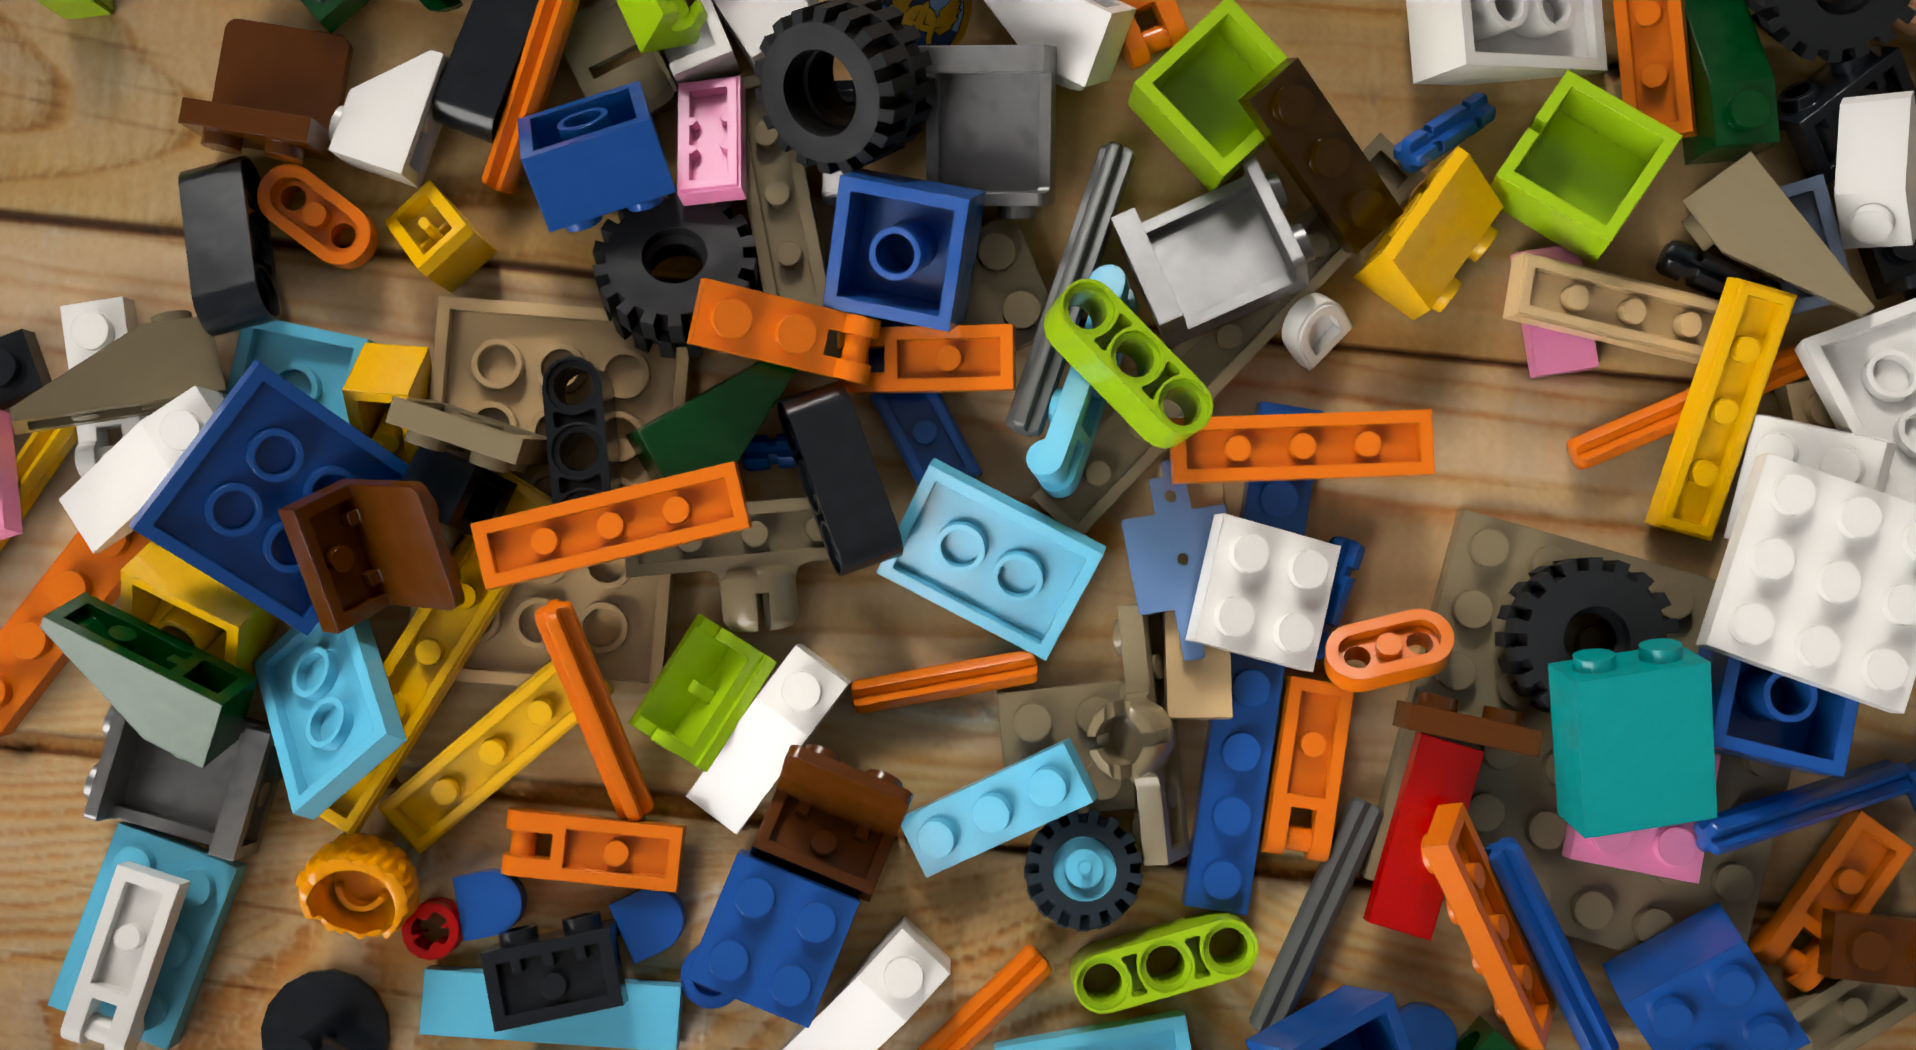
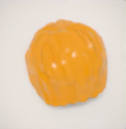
(359, 886)

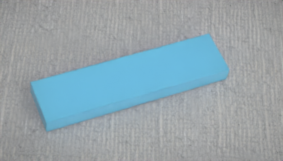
(458, 1006)

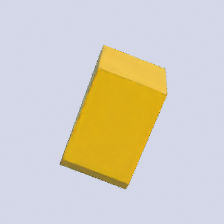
(439, 238)

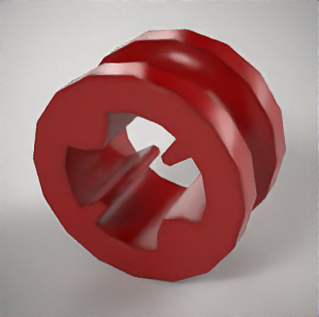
(413, 934)

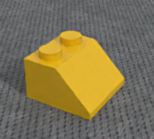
(1428, 243)
(195, 607)

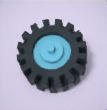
(1083, 871)

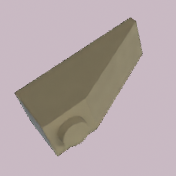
(1763, 230)
(127, 376)

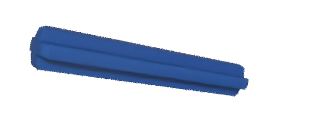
(1802, 807)
(1550, 946)

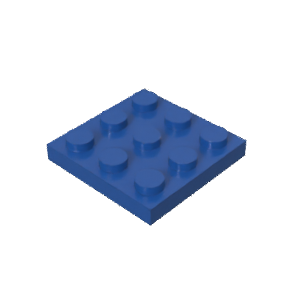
(246, 463)

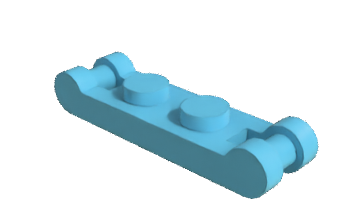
(1075, 412)

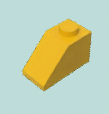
(374, 380)

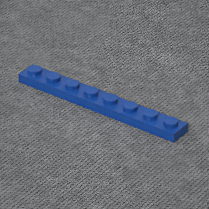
(1241, 747)

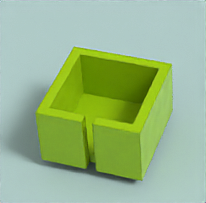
(1196, 89)
(1584, 166)

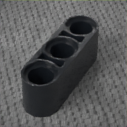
(483, 66)
(228, 247)
(569, 424)
(840, 478)

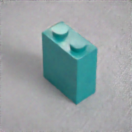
(1633, 738)

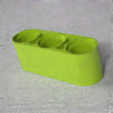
(1159, 369)
(1193, 969)

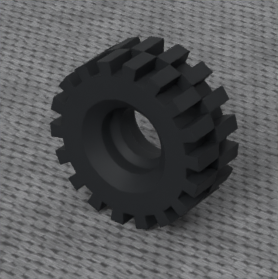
(1829, 25)
(642, 239)
(1559, 595)

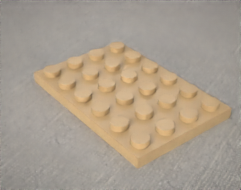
(494, 364)

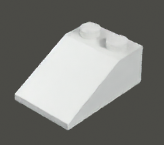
(1504, 40)

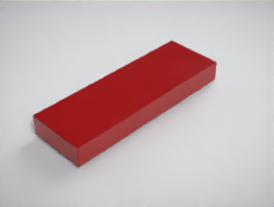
(1403, 890)

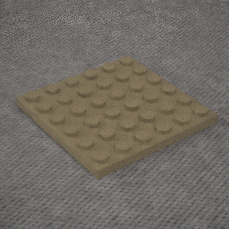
(1518, 790)

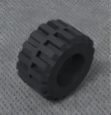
(804, 96)

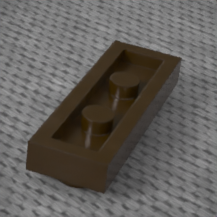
(1321, 155)

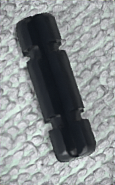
(1703, 272)

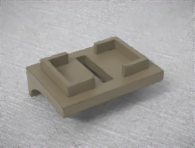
(601, 36)

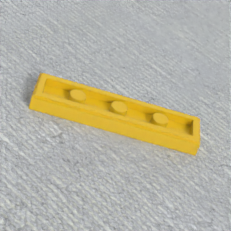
(1720, 408)
(481, 759)

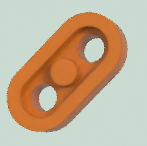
(321, 217)
(1384, 649)

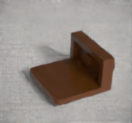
(273, 92)
(371, 549)
(832, 820)

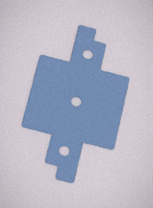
(1153, 551)

